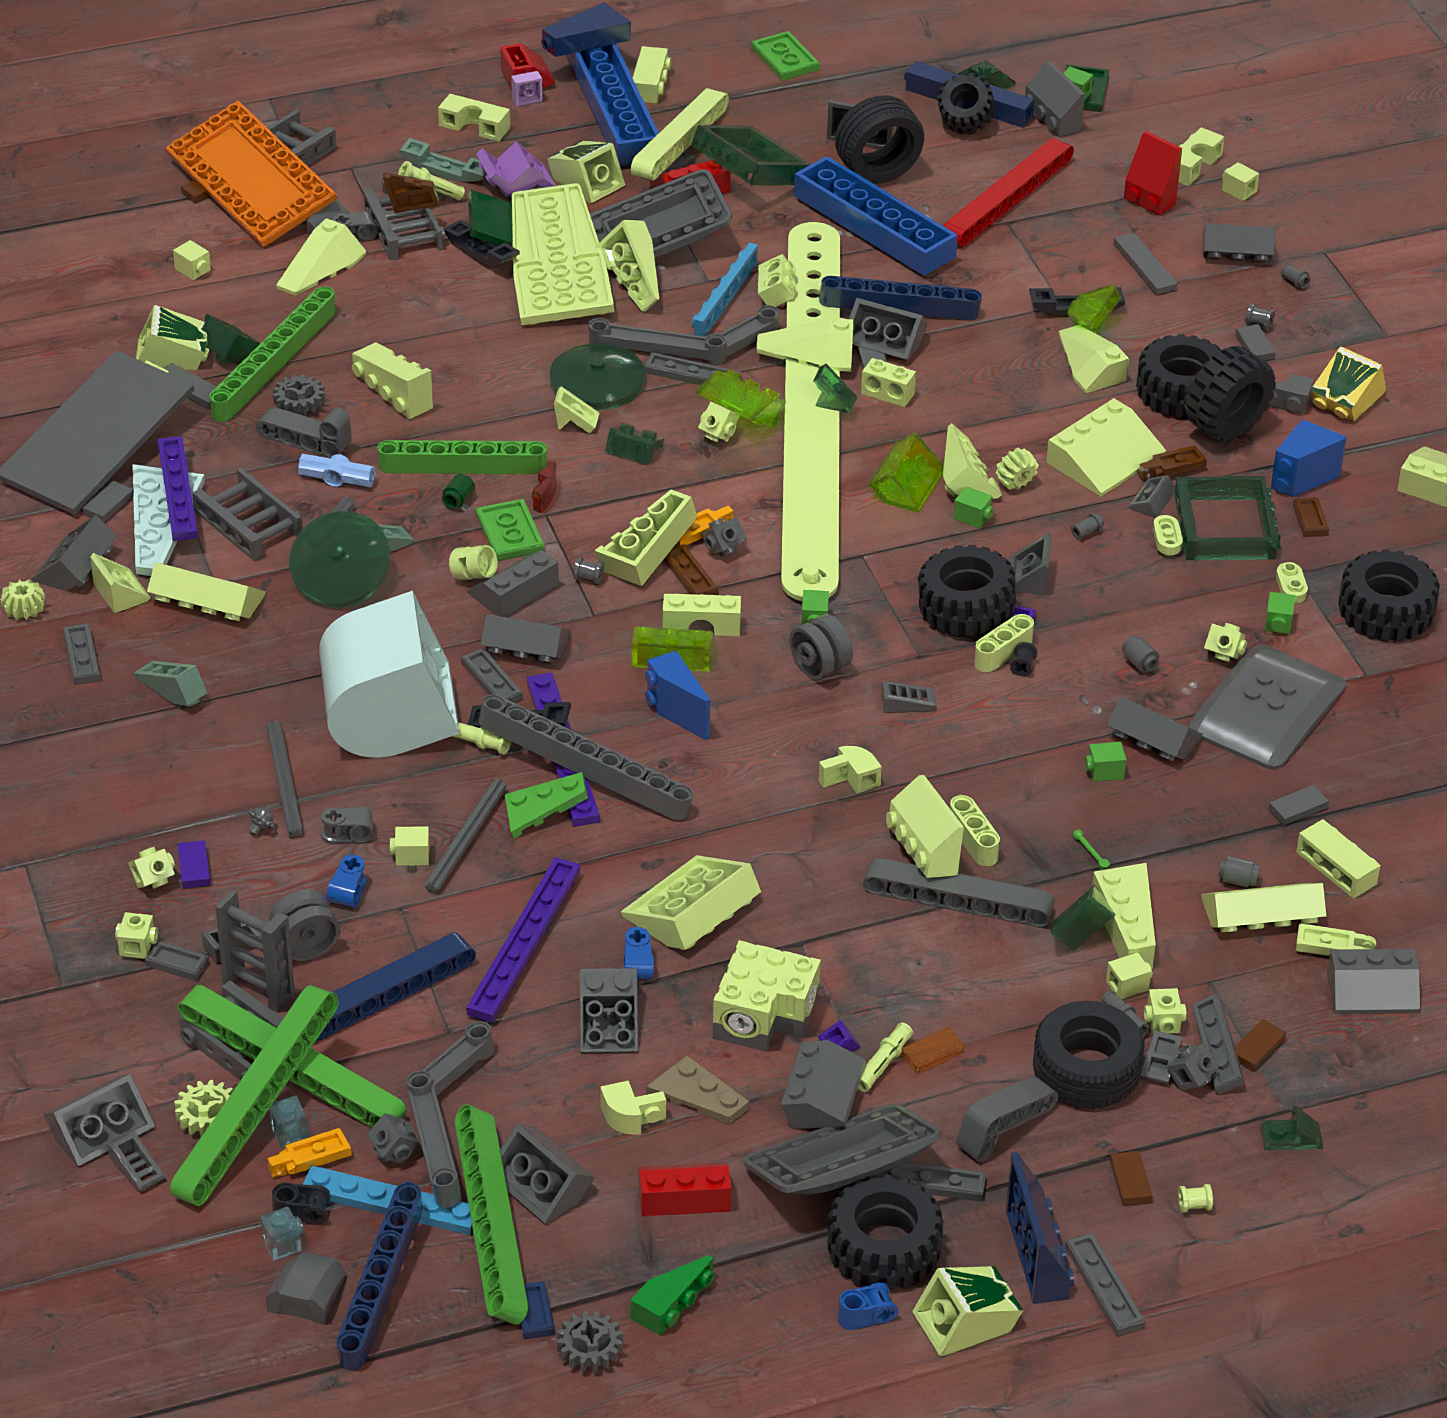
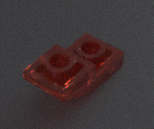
(545, 491)

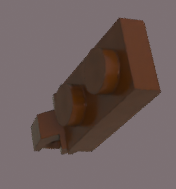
(1172, 463)

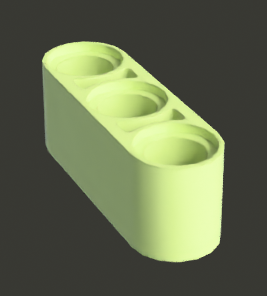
(1000, 643)
(978, 834)

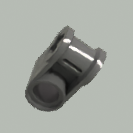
(360, 224)
(349, 825)

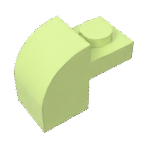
(855, 766)
(627, 1112)

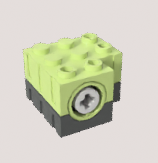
(765, 995)

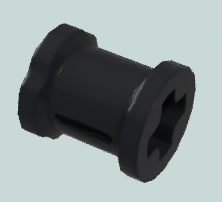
(1024, 655)

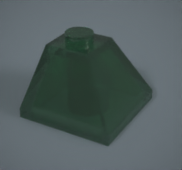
(990, 74)
(228, 341)

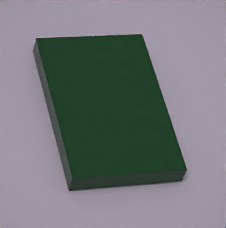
(1095, 100)
(490, 218)

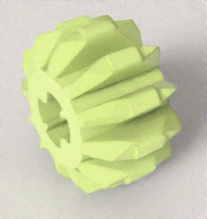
(1017, 468)
(22, 599)

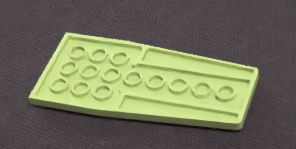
(559, 260)

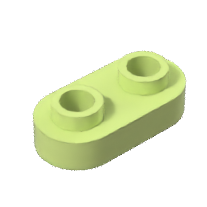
(1167, 535)
(1291, 581)

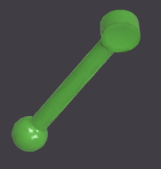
(1103, 863)

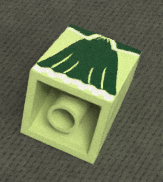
(589, 165)
(172, 339)
(966, 1308)

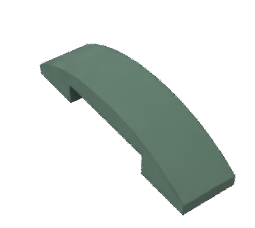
(442, 166)

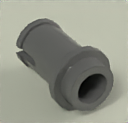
(1300, 278)
(1092, 523)

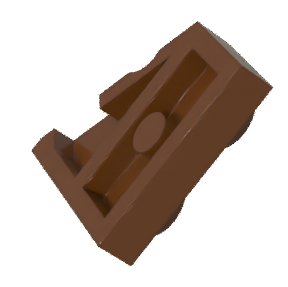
(409, 192)

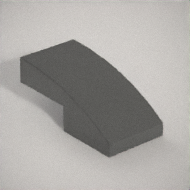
(1160, 1054)

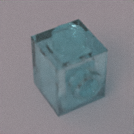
(288, 1121)
(281, 1233)

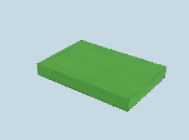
(785, 55)
(509, 529)

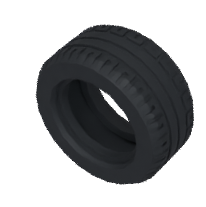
(865, 121)

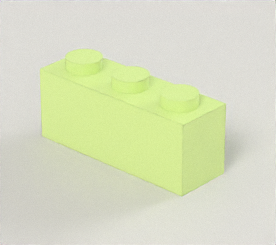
(652, 73)
(1338, 858)

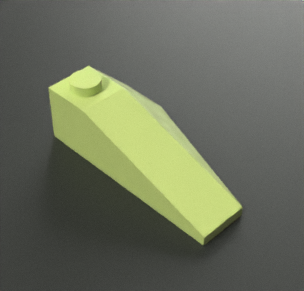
(322, 255)
(631, 257)
(813, 342)
(1093, 359)
(964, 467)

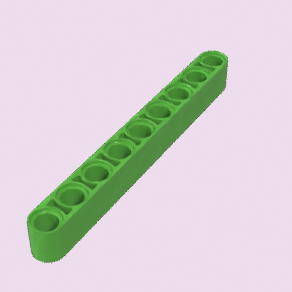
(272, 354)
(315, 1073)
(254, 1095)
(491, 1215)

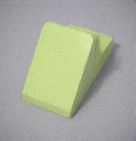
(572, 408)

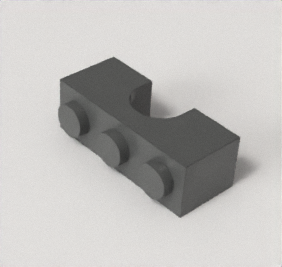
(1293, 394)

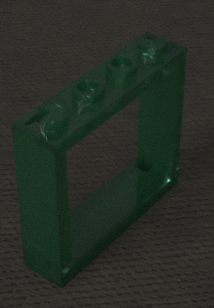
(722, 146)
(1227, 489)

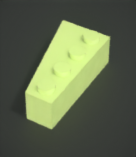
(395, 379)
(649, 538)

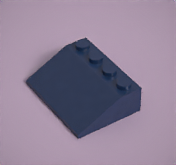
(1036, 1236)

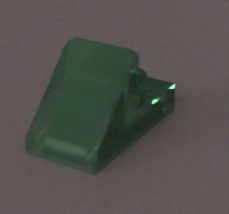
(835, 392)
(1292, 1134)

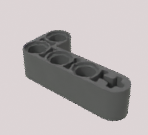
(315, 436)
(1003, 1112)

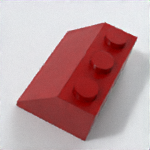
(720, 174)
(684, 1189)

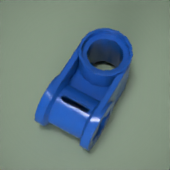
(347, 882)
(638, 952)
(864, 1307)

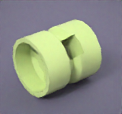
(473, 562)

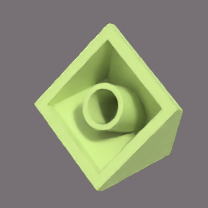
(117, 584)

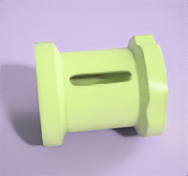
(1195, 1198)

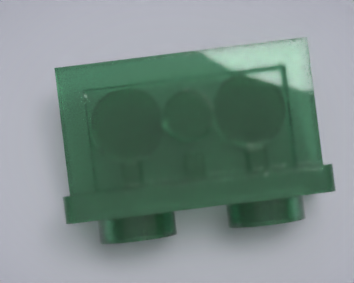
(633, 444)

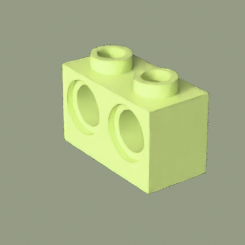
(776, 281)
(888, 382)

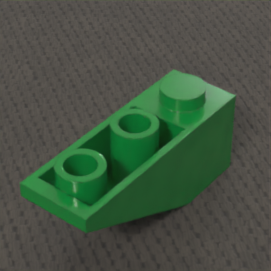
(667, 1295)

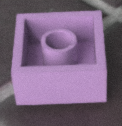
(527, 88)

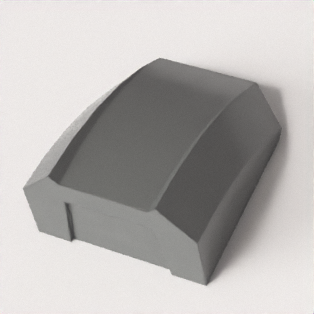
(307, 1287)

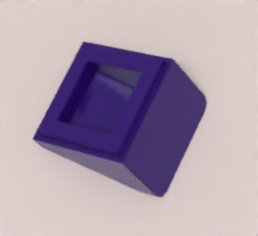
(840, 1035)

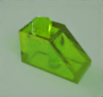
(1094, 307)

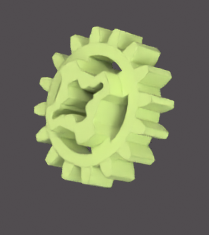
(200, 1105)

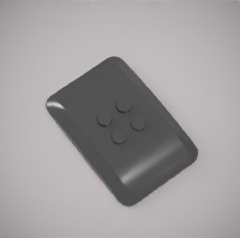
(673, 212)
(1267, 706)
(844, 1153)

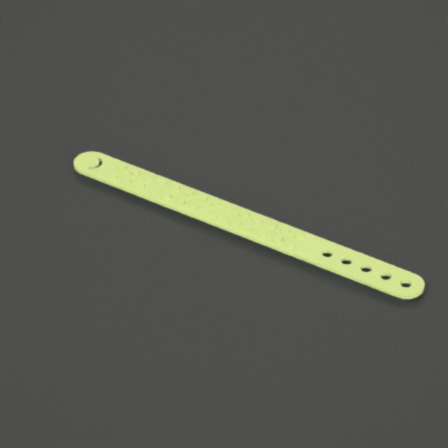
(810, 432)

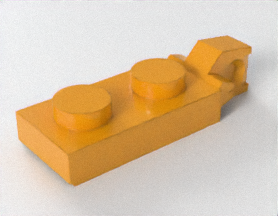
(702, 522)
(309, 1152)

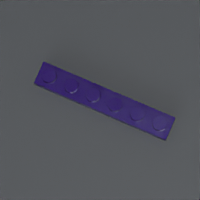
(177, 488)

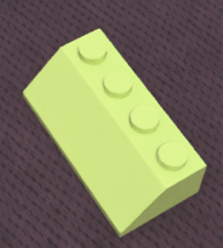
(204, 591)
(926, 828)
(1265, 905)

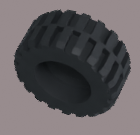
(1168, 370)
(1230, 394)
(972, 569)
(1388, 616)
(887, 1203)

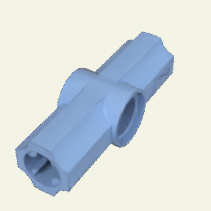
(336, 470)

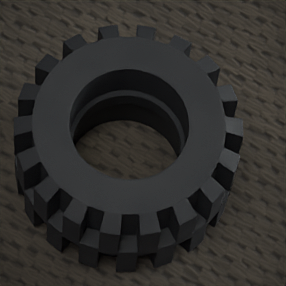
(965, 87)

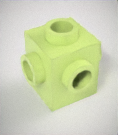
(718, 422)
(1217, 638)
(143, 869)
(136, 935)
(1163, 1016)

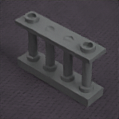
(311, 149)
(387, 230)
(239, 531)
(274, 945)
(216, 1049)

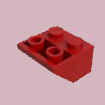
(520, 59)

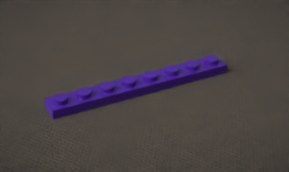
(542, 691)
(523, 940)

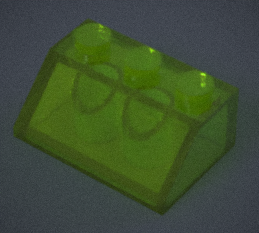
(743, 397)
(907, 474)
(691, 645)

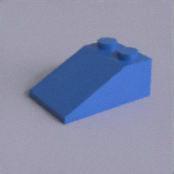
(677, 694)

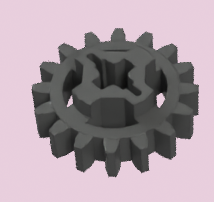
(299, 394)
(589, 1341)

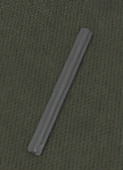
(284, 779)
(465, 835)

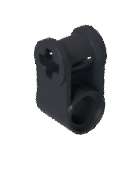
(301, 1201)

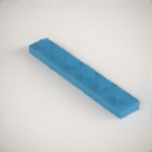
(726, 290)
(376, 1196)

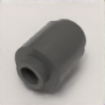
(1140, 654)
(1239, 872)

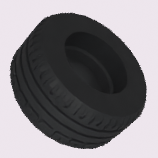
(1094, 1027)

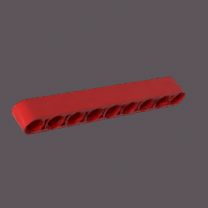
(1009, 190)

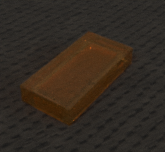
(932, 1050)

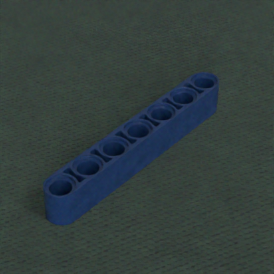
(910, 297)
(399, 981)
(379, 1286)

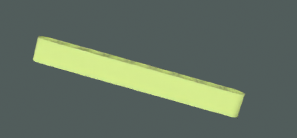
(678, 134)

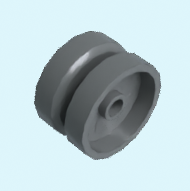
(821, 646)
(311, 923)

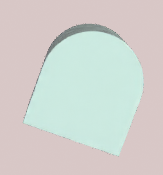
(386, 680)

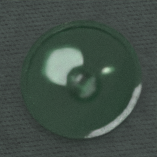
(599, 375)
(340, 559)

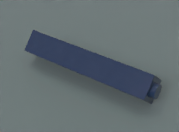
(1009, 106)

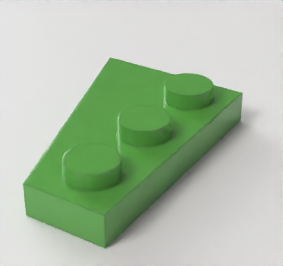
(539, 801)

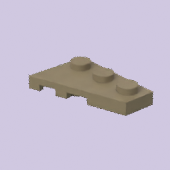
(698, 1088)

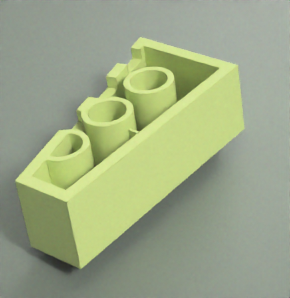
(1129, 897)

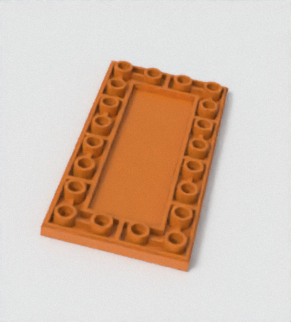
(251, 173)

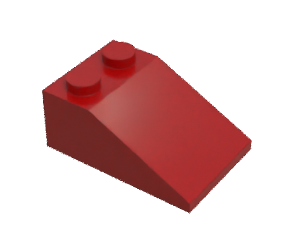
(1154, 174)

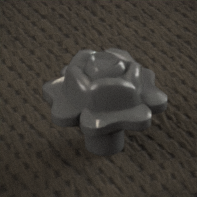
(261, 819)

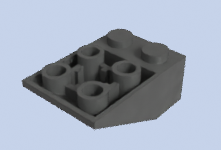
(608, 1010)

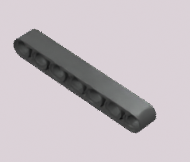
(959, 893)

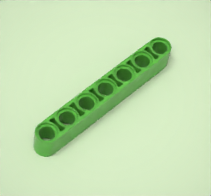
(462, 457)

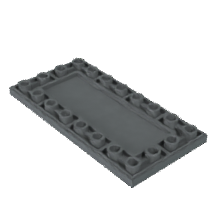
(95, 432)

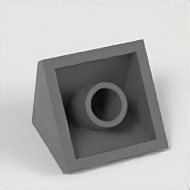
(1032, 566)

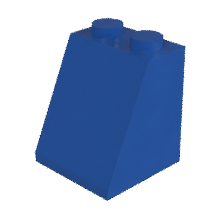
(1307, 459)

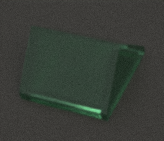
(1082, 918)

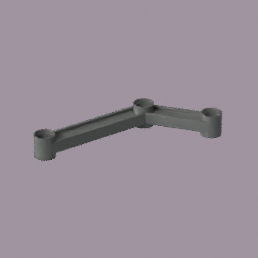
(712, 348)
(423, 1090)

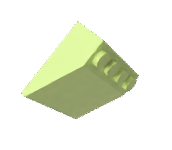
(1103, 447)
(1425, 476)
(693, 900)

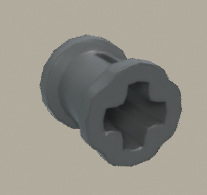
(1260, 316)
(588, 570)

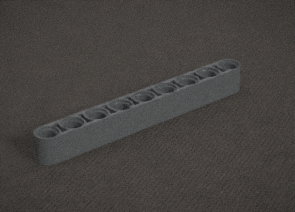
(585, 756)

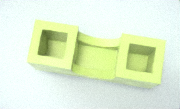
(460, 111)
(1200, 147)
(719, 610)

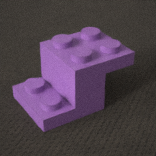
(514, 170)

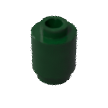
(458, 491)

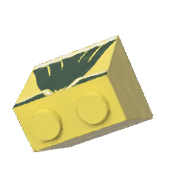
(1349, 384)

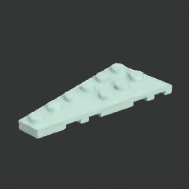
(151, 517)

